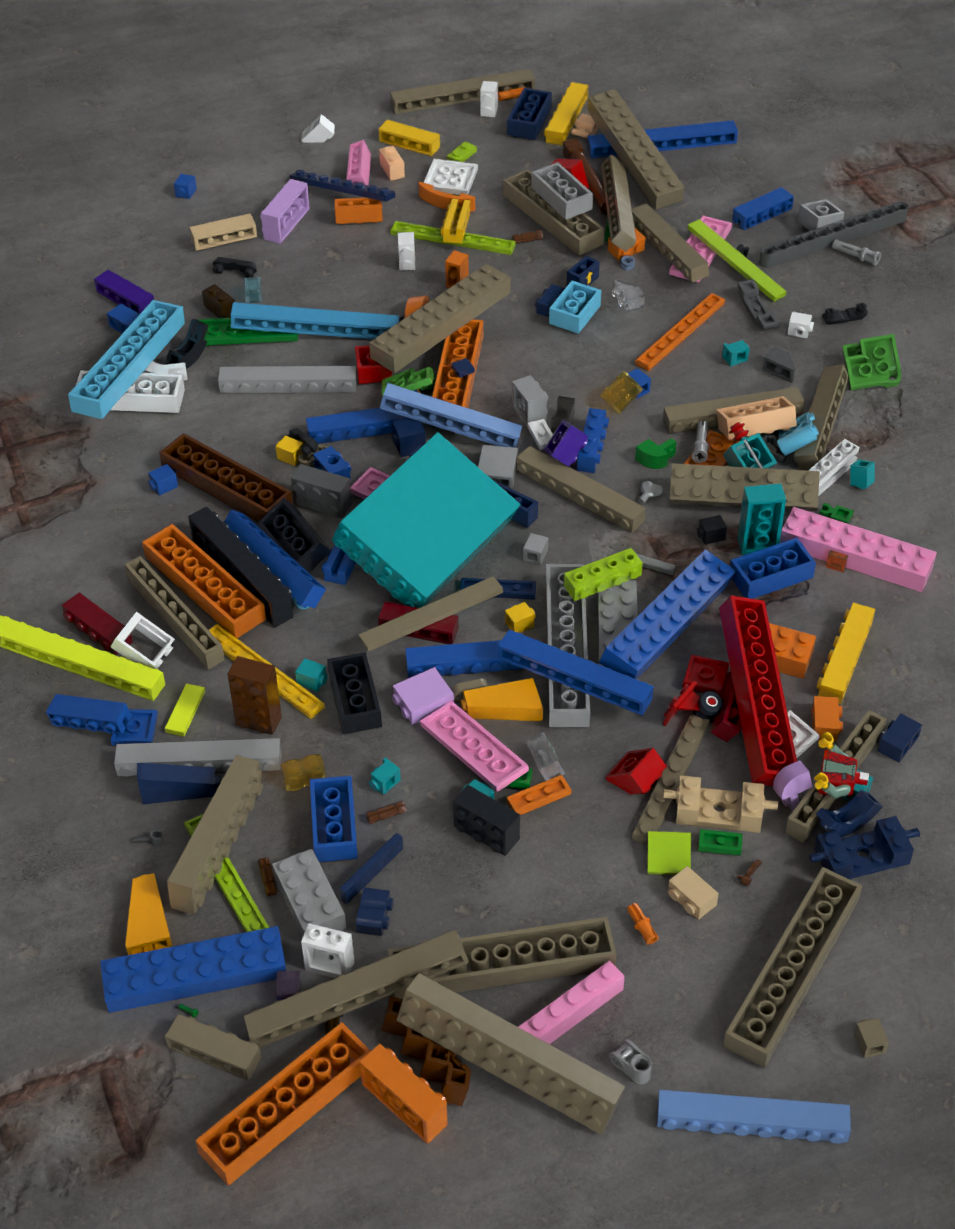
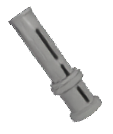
(864, 254)
(700, 446)

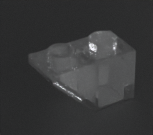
(628, 295)

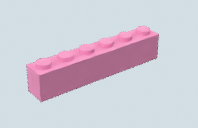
(575, 1004)

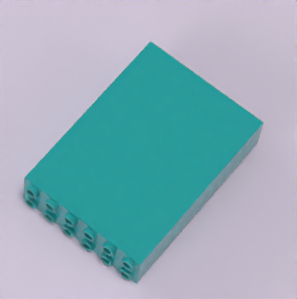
(425, 522)

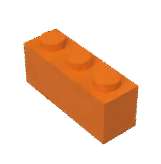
(358, 210)

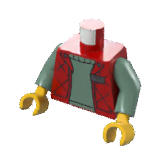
(837, 770)

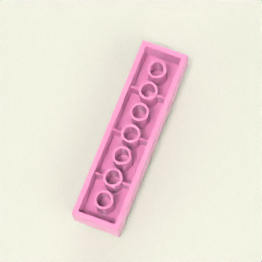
(866, 550)

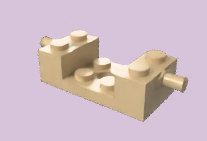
(741, 812)

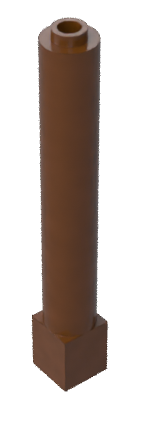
(573, 150)

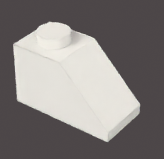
(318, 131)

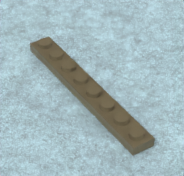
(677, 765)

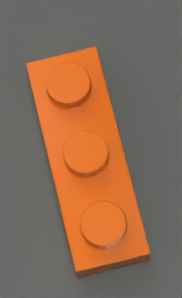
(539, 795)

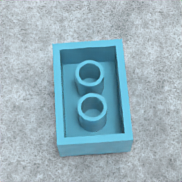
(575, 307)

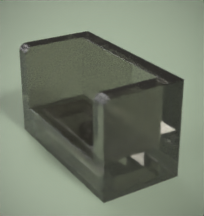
(564, 411)

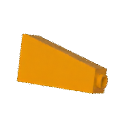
(504, 701)
(146, 920)

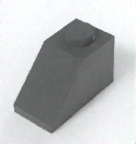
(779, 364)

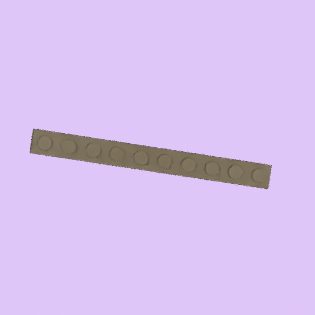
(456, 91)
(618, 203)
(355, 989)

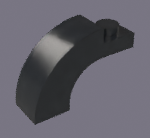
(191, 347)

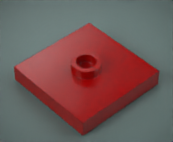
(707, 672)

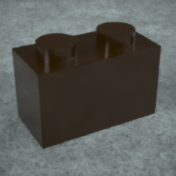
(218, 301)

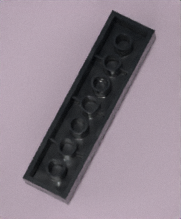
(235, 557)

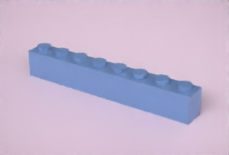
(450, 416)
(753, 1116)

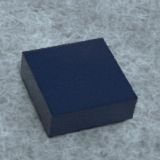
(462, 367)

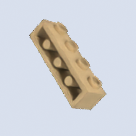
(223, 232)

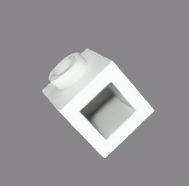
(800, 325)

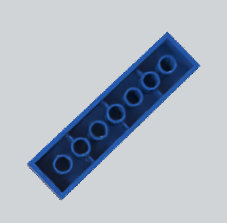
(192, 969)

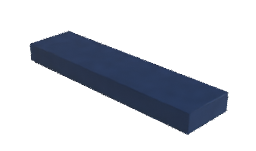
(511, 588)
(371, 868)

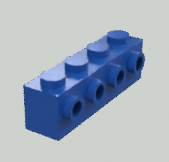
(596, 432)

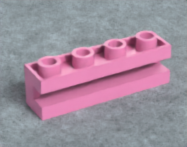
(359, 163)

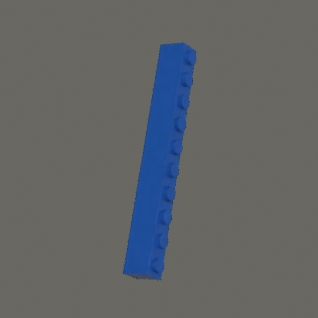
(674, 138)

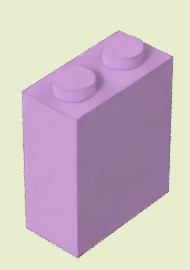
(421, 695)

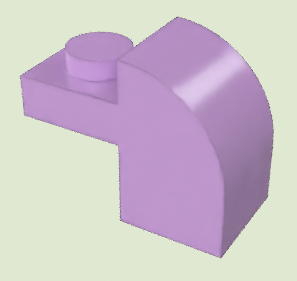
(791, 781)

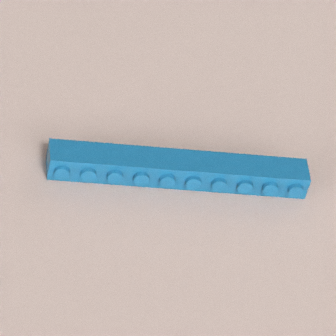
(310, 321)

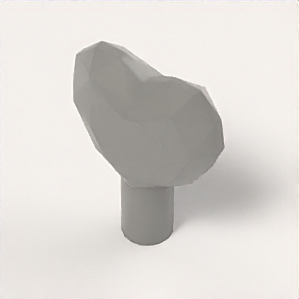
(649, 490)

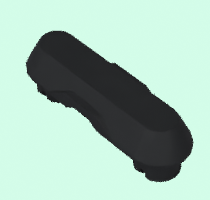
(247, 267)
(834, 316)
(309, 443)

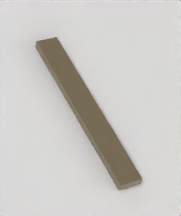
(430, 613)

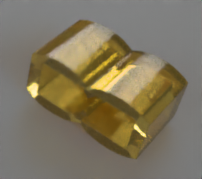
(298, 772)

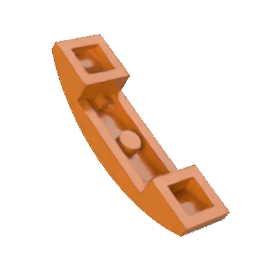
(442, 199)
(415, 303)

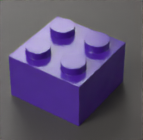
(566, 443)

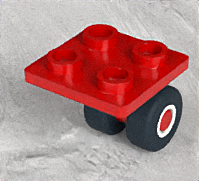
(703, 706)

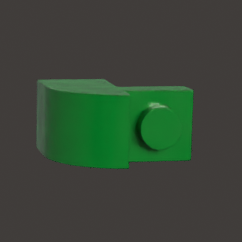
(655, 456)

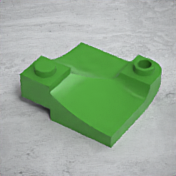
(872, 362)
(412, 380)

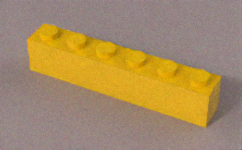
(566, 113)
(846, 652)

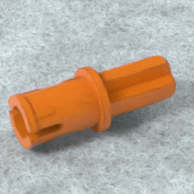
(509, 94)
(642, 924)

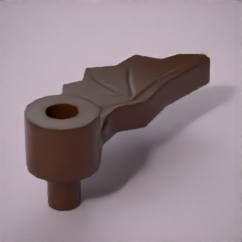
(746, 880)

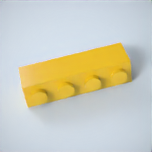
(409, 137)

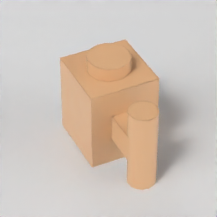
(584, 126)

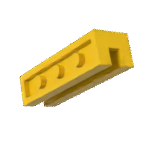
(455, 222)

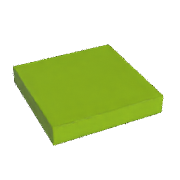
(668, 852)

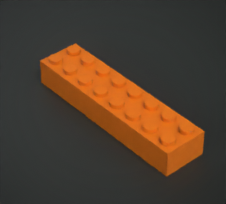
(461, 344)
(204, 581)
(283, 1104)

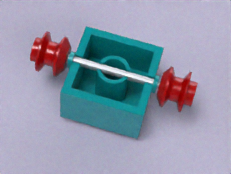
(750, 451)

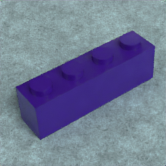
(122, 291)

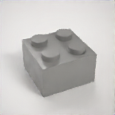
(819, 214)
(529, 400)

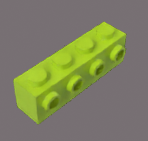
(603, 574)

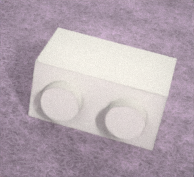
(489, 98)
(406, 251)

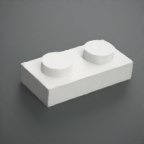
(540, 433)

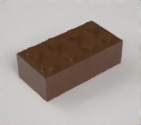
(254, 695)

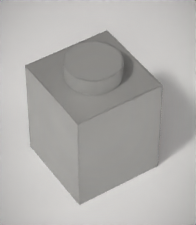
(535, 549)

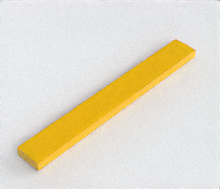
(287, 687)

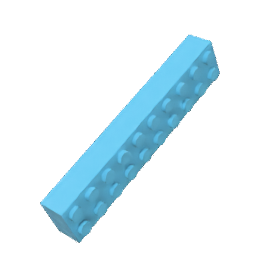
(126, 359)

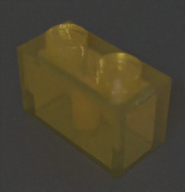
(621, 392)

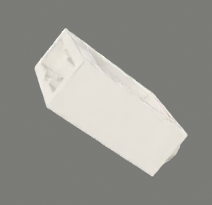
(152, 632)
(327, 954)

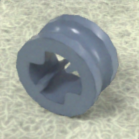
(627, 262)

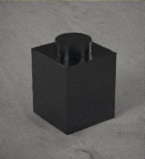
(712, 529)

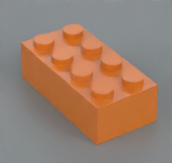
(792, 650)
(404, 1092)

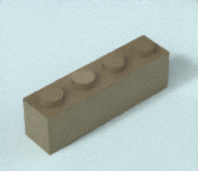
(213, 1046)

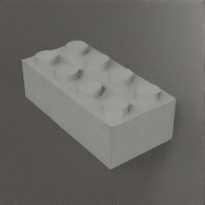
(562, 190)
(308, 892)

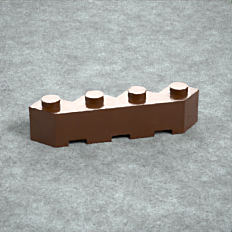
(437, 1063)

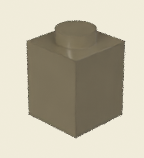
(871, 1037)

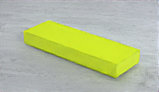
(185, 710)

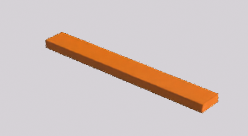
(679, 332)

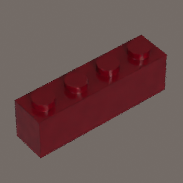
(93, 621)
(440, 631)
(727, 721)

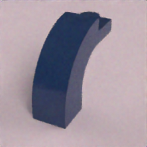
(851, 816)

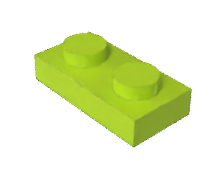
(462, 152)

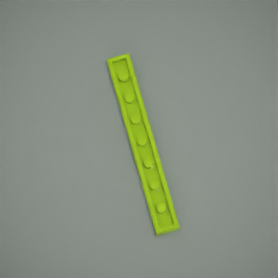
(469, 241)
(736, 260)
(234, 890)

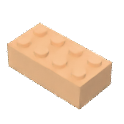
(758, 416)

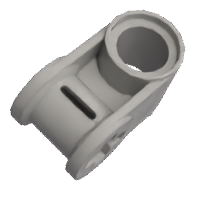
(629, 1059)

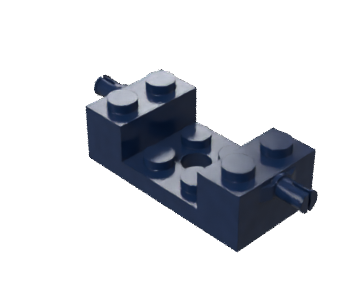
(885, 846)

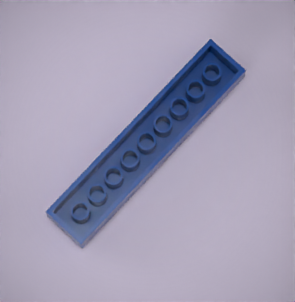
(667, 616)

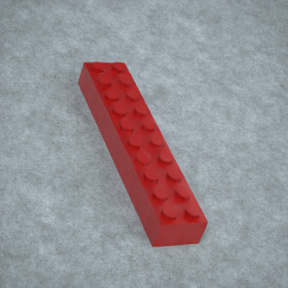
(757, 688)

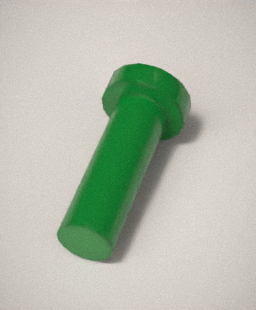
(194, 1012)

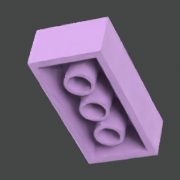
(285, 211)

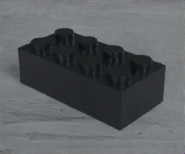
(294, 535)
(354, 693)

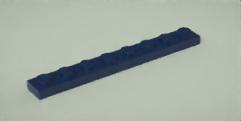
(344, 186)

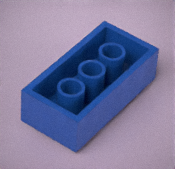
(772, 568)
(333, 818)

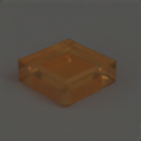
(837, 561)

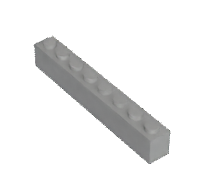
(288, 379)
(198, 753)

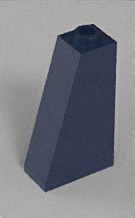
(175, 782)

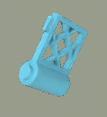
(798, 436)

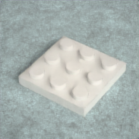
(451, 176)

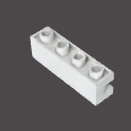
(835, 464)

